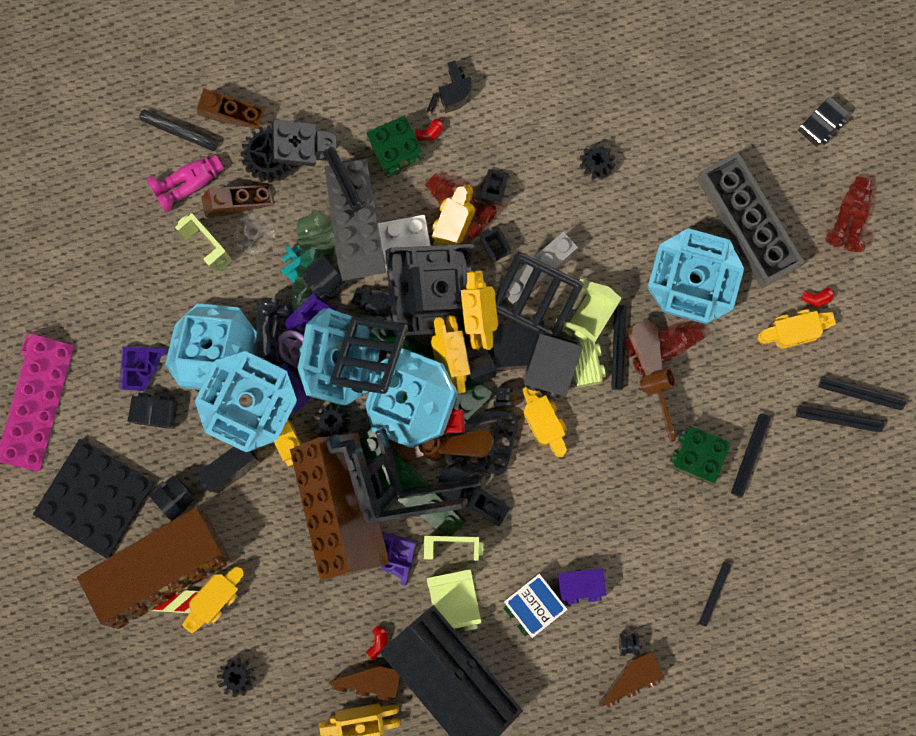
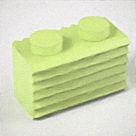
(588, 370)

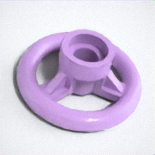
(293, 345)

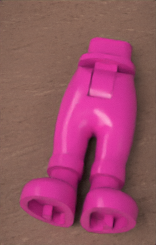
(196, 176)

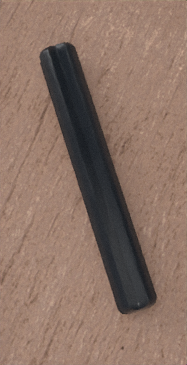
(178, 130)
(343, 179)
(618, 348)
(862, 393)
(839, 418)
(750, 455)

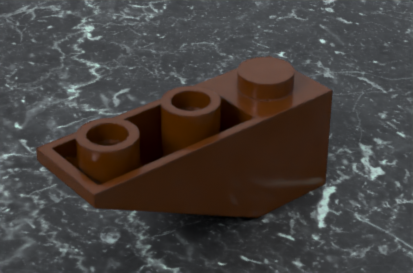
(229, 110)
(234, 200)
(635, 675)
(375, 680)

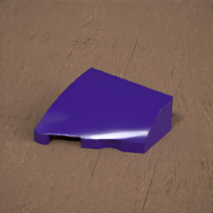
(306, 312)
(138, 366)
(400, 556)

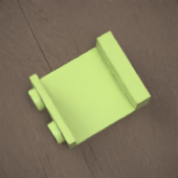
(218, 258)
(592, 312)
(429, 545)
(455, 599)

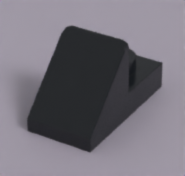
(494, 187)
(488, 506)

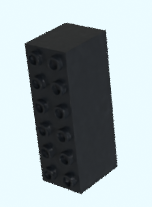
(450, 678)

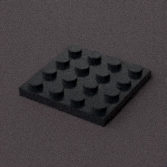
(93, 498)

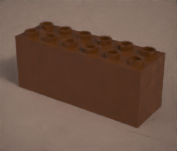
(336, 526)
(154, 569)

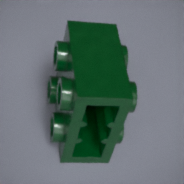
(395, 146)
(700, 455)

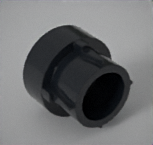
(171, 497)

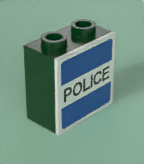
(534, 606)

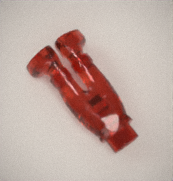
(443, 189)
(855, 204)
(675, 342)

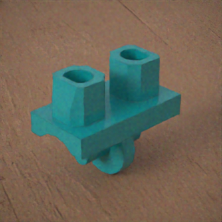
(291, 269)

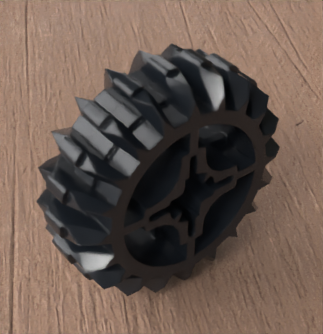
(260, 153)

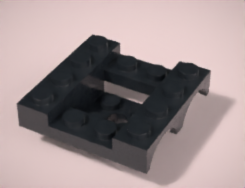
(413, 282)

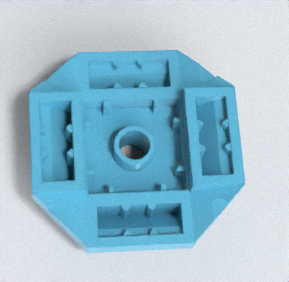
(700, 255)
(206, 324)
(320, 352)
(427, 405)
(241, 424)

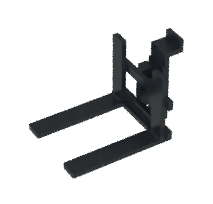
(368, 488)

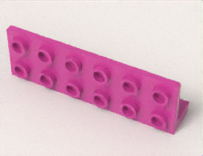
(34, 401)

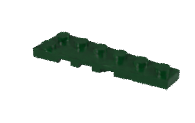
(469, 401)
(446, 522)

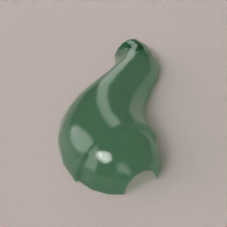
(315, 238)

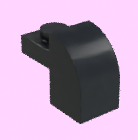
(458, 92)

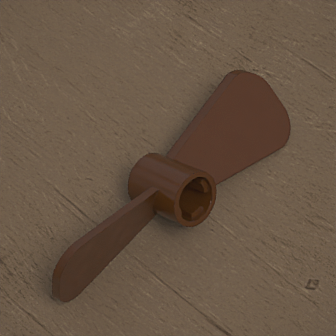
(656, 379)
(471, 444)

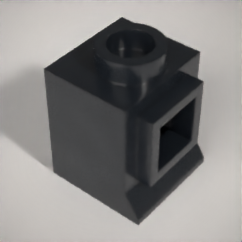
(491, 234)

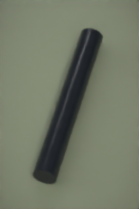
(714, 595)

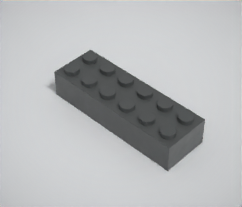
(750, 220)
(358, 232)

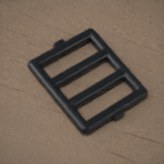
(538, 267)
(387, 368)

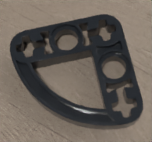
(496, 453)

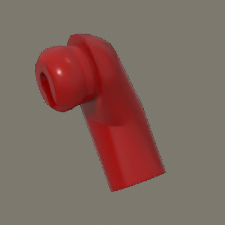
(432, 131)
(819, 299)
(380, 641)

